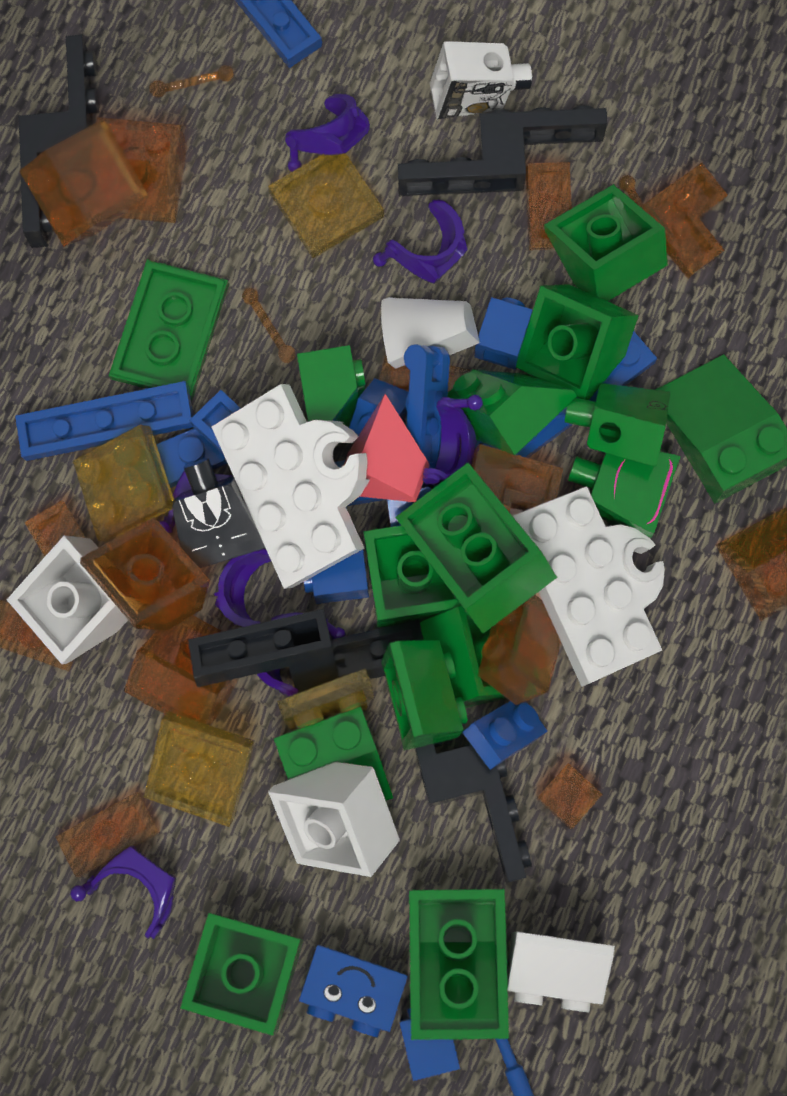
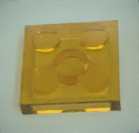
(326, 202)
(124, 483)
(327, 699)
(198, 768)

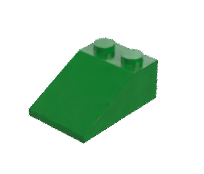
(725, 428)
(476, 547)
(458, 964)

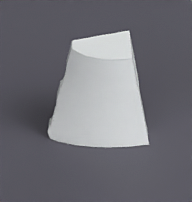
(426, 323)

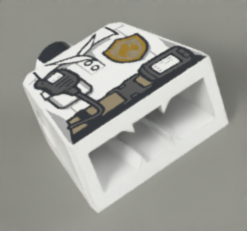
(475, 78)

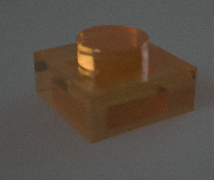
(52, 525)
(569, 796)

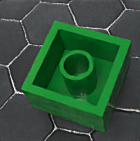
(242, 974)

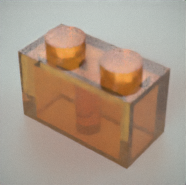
(521, 653)

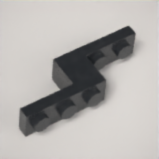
(45, 130)
(502, 151)
(296, 643)
(464, 774)

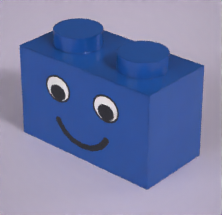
(353, 990)

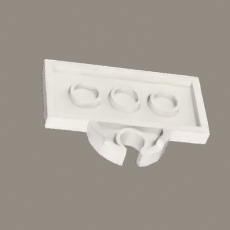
(294, 483)
(598, 589)

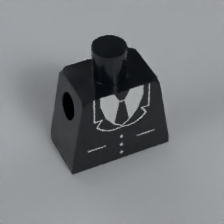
(213, 518)

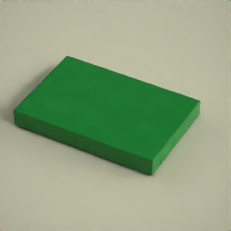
(168, 327)

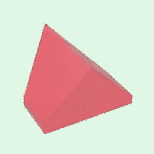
(392, 456)

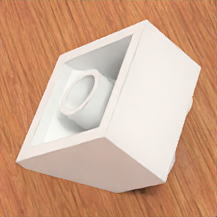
(66, 603)
(336, 818)
(558, 969)

